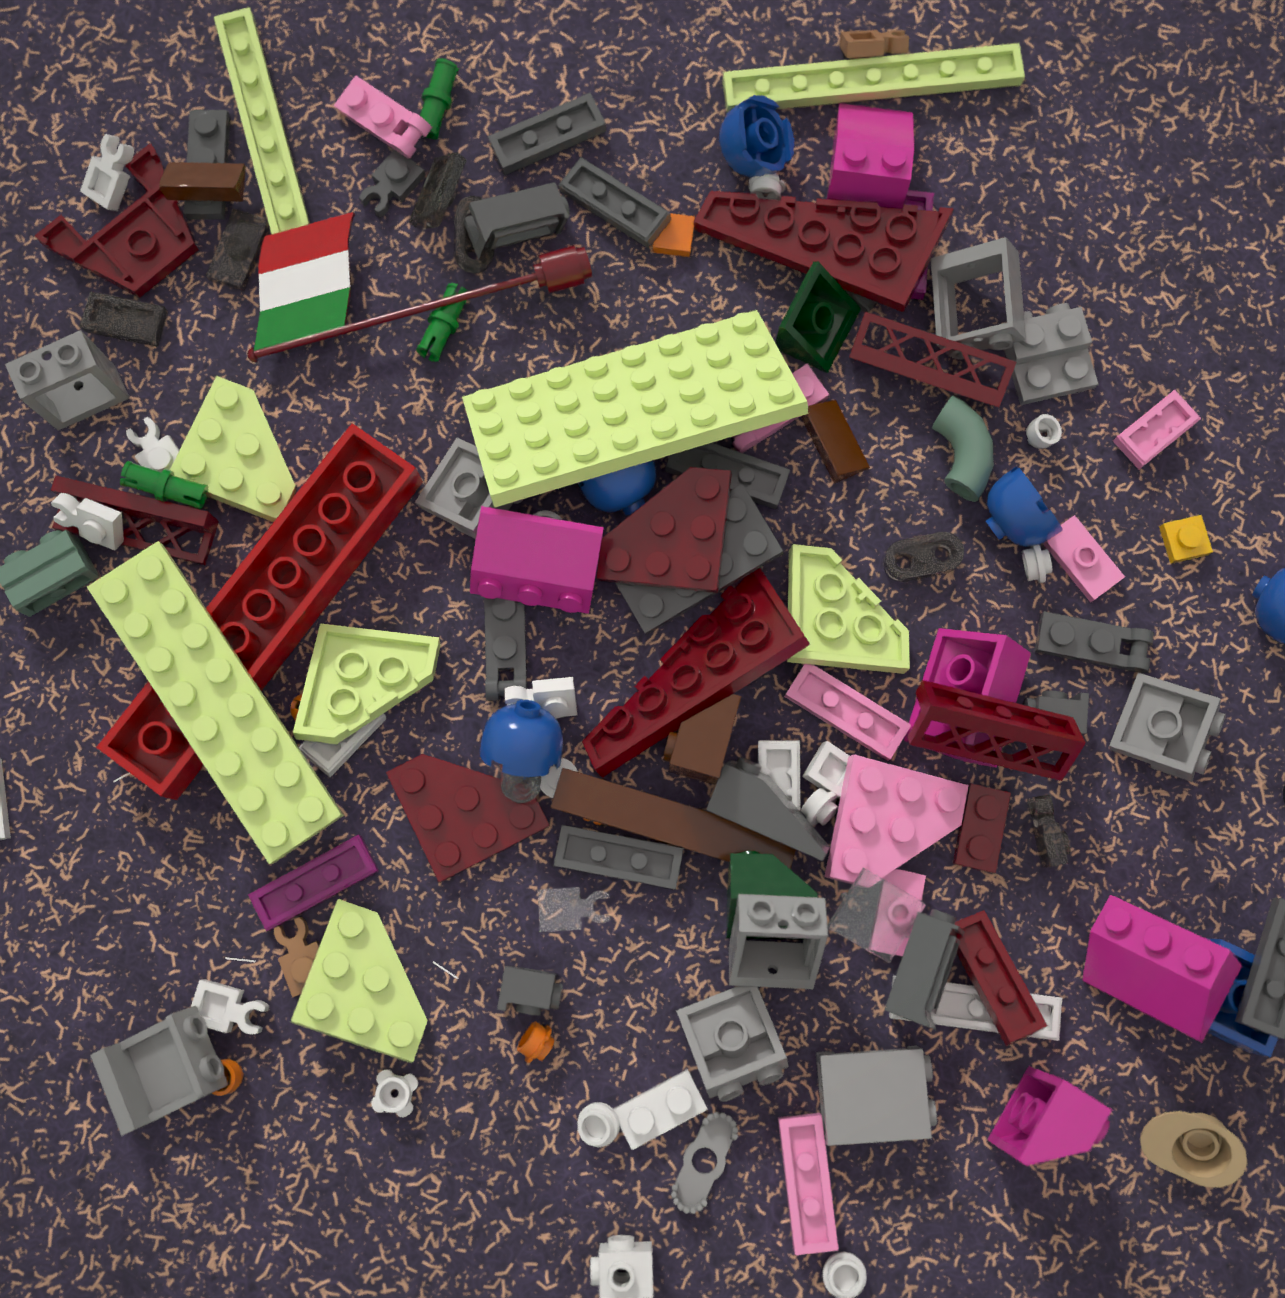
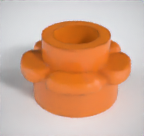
(536, 1042)

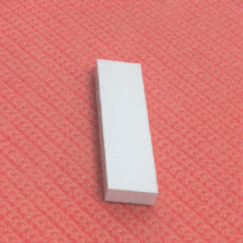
(964, 1009)

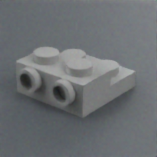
(1053, 356)
(458, 489)
(1168, 727)
(733, 1041)

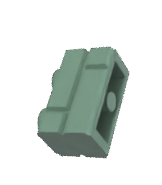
(46, 572)

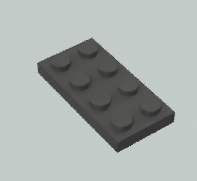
(745, 549)

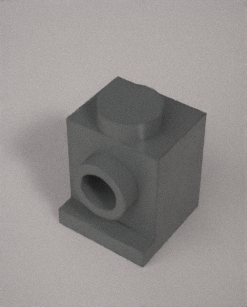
(1058, 703)
(529, 990)

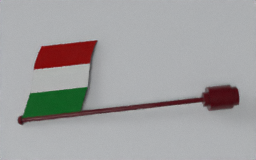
(309, 285)

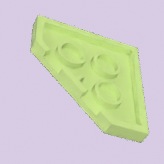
(236, 453)
(841, 616)
(360, 677)
(361, 987)

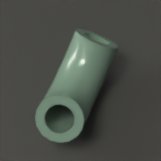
(971, 448)

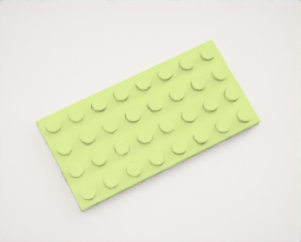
(631, 407)

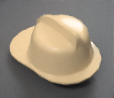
(1194, 1148)

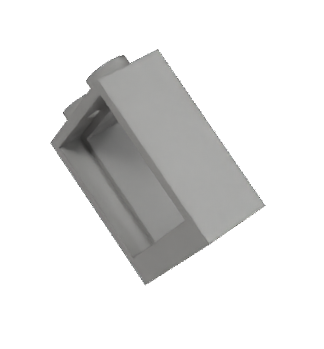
(968, 265)
(54, 384)
(794, 962)

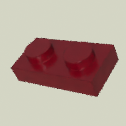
(982, 828)

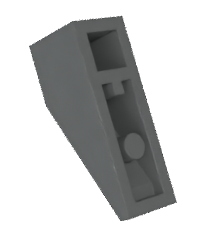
(760, 805)

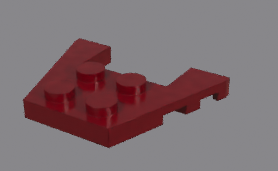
(136, 245)

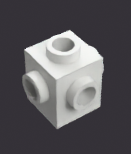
(623, 1253)

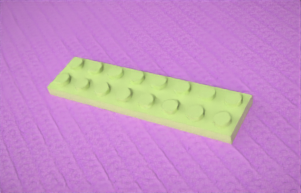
(215, 702)

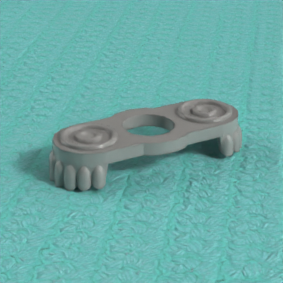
(693, 1186)

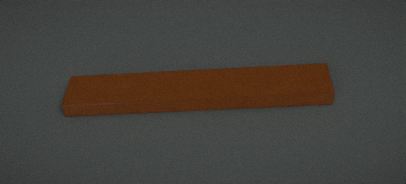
(660, 818)

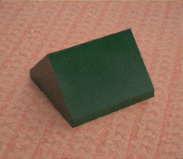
(817, 320)

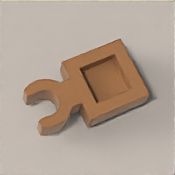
(872, 43)
(300, 958)

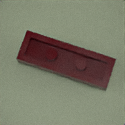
(997, 980)

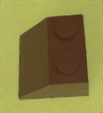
(702, 742)

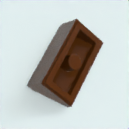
(203, 181)
(834, 440)

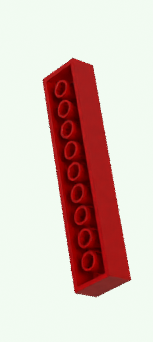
(277, 592)

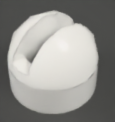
(1047, 424)

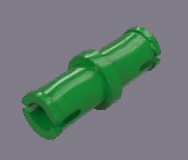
(437, 96)
(442, 324)
(164, 485)

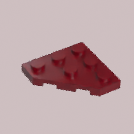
(673, 536)
(461, 813)

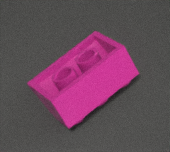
(535, 560)
(978, 664)
(1159, 967)
(1049, 1120)

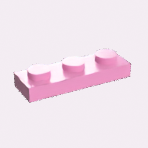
(848, 711)
(807, 1184)

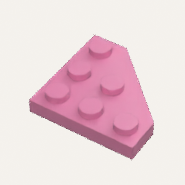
(889, 817)

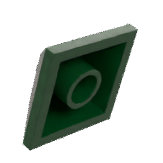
(761, 875)

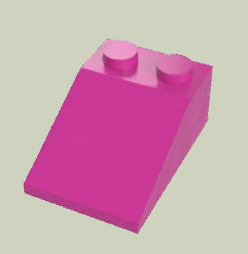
(872, 155)

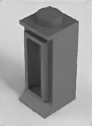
(516, 217)
(925, 968)

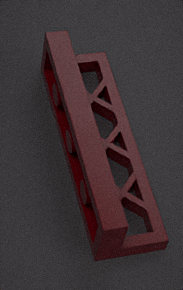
(927, 374)
(149, 511)
(997, 718)

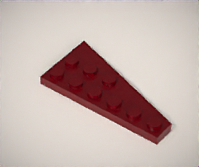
(858, 242)
(709, 663)

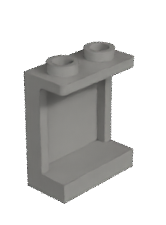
(159, 1070)
(875, 1096)

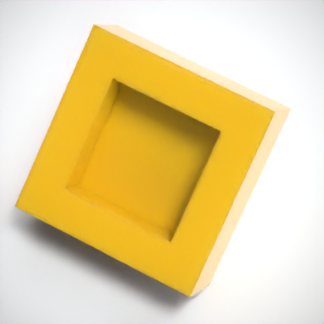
(1185, 539)

